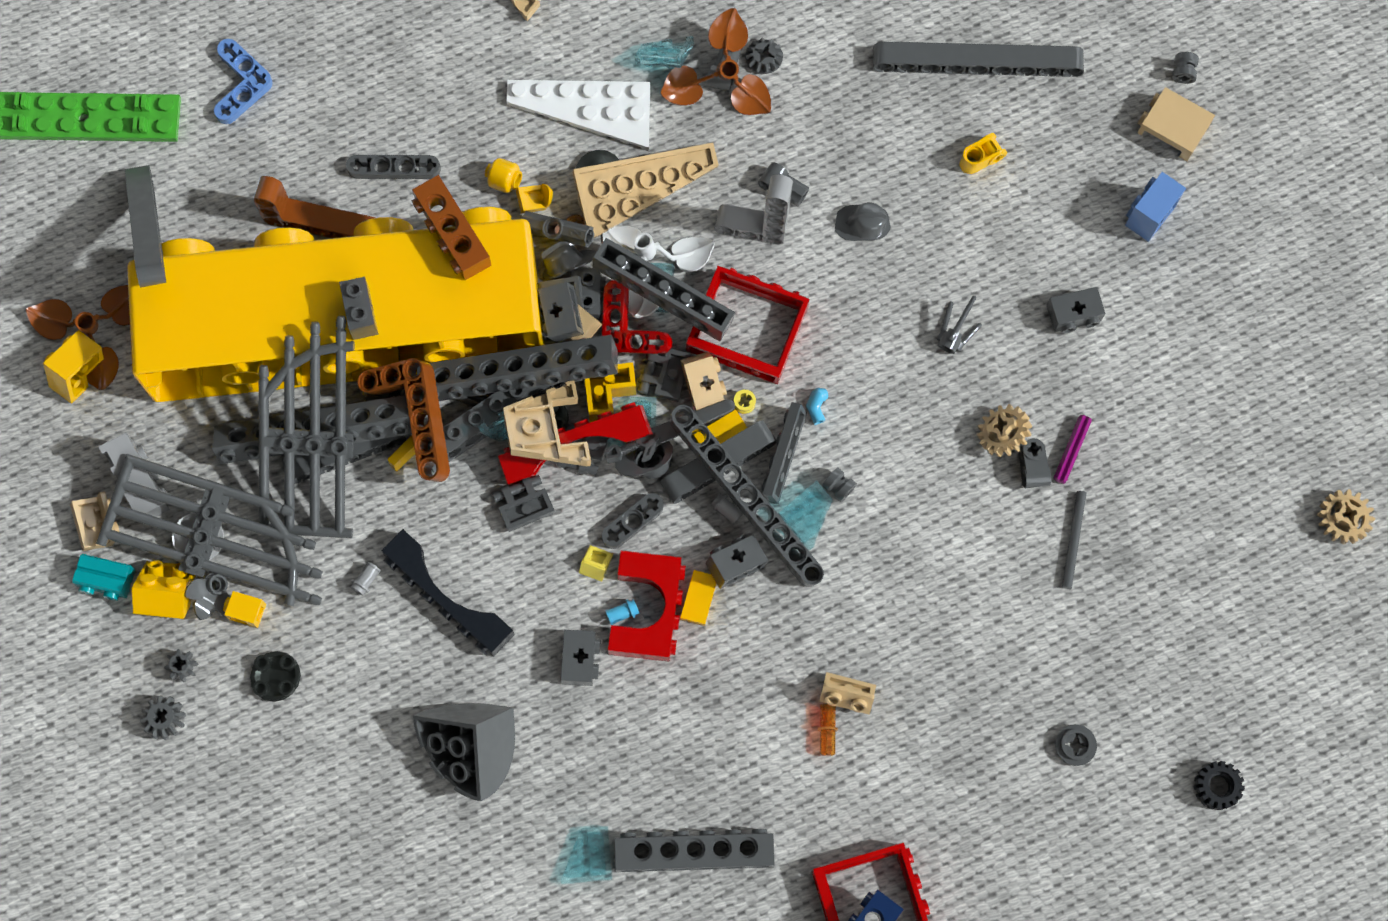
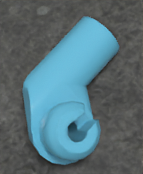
(814, 403)

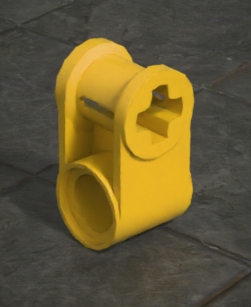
(985, 152)

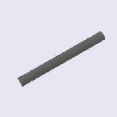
(1074, 540)

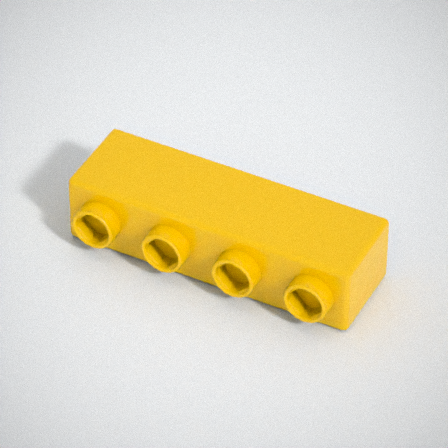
(235, 306)

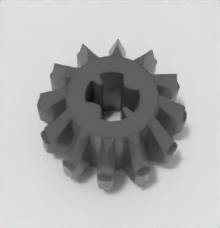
(172, 715)

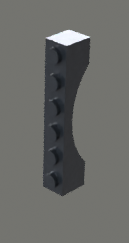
(486, 628)

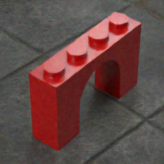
(656, 640)

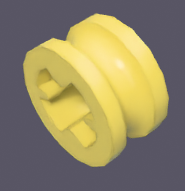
(737, 398)

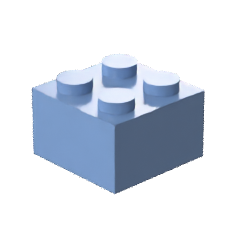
(1154, 205)

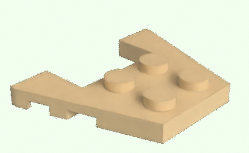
(534, 430)

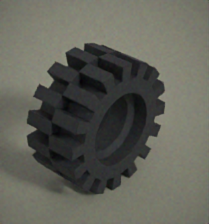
(1229, 774)

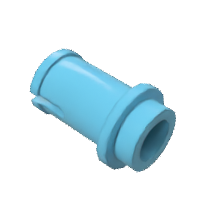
(622, 611)

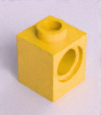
(244, 609)

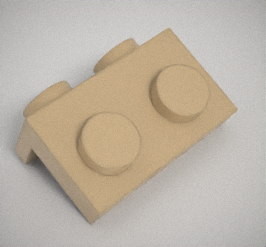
(89, 517)
(848, 693)

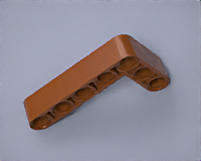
(291, 213)
(417, 410)

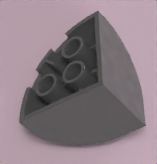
(469, 745)

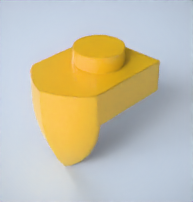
(534, 198)

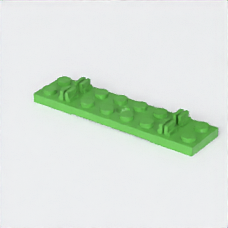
(109, 116)

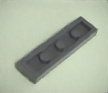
(786, 446)

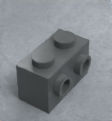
(592, 286)

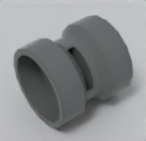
(1185, 67)
(839, 484)

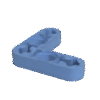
(248, 84)

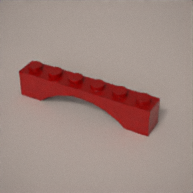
(625, 426)

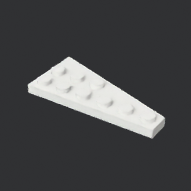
(599, 107)

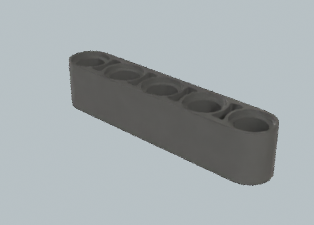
(740, 447)
(360, 451)

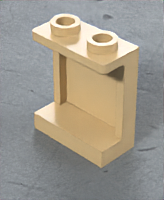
(1176, 121)

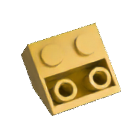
(161, 590)

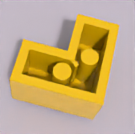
(70, 364)
(602, 390)

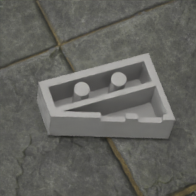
(116, 451)

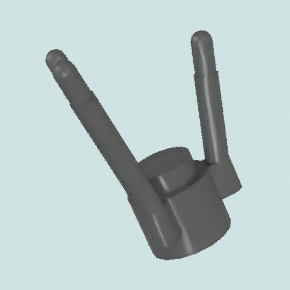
(950, 340)

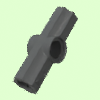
(569, 231)

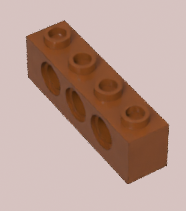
(436, 193)

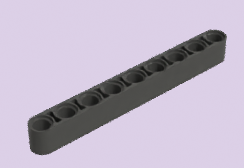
(980, 58)
(145, 227)
(747, 508)

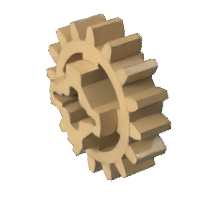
(1006, 428)
(1351, 507)

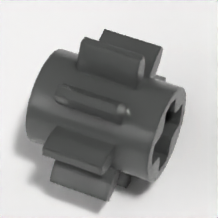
(187, 669)

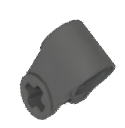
(1034, 469)

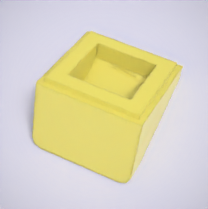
(595, 563)

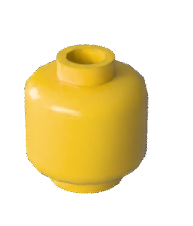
(503, 175)

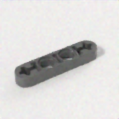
(393, 162)

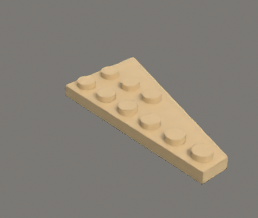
(626, 187)

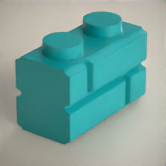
(103, 576)

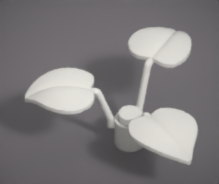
(689, 252)

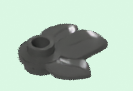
(205, 597)

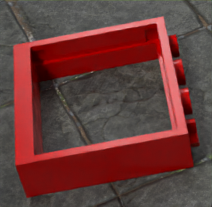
(768, 291)
(904, 858)

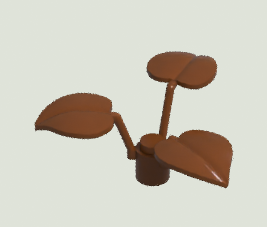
(749, 96)
(53, 317)

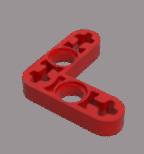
(624, 335)

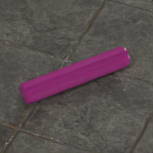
(1072, 449)

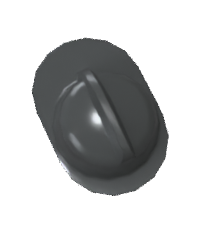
(862, 222)
(563, 258)
(654, 468)

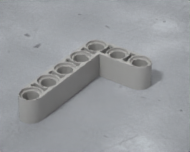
(757, 224)

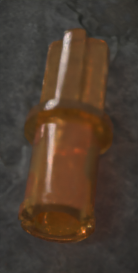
(827, 729)

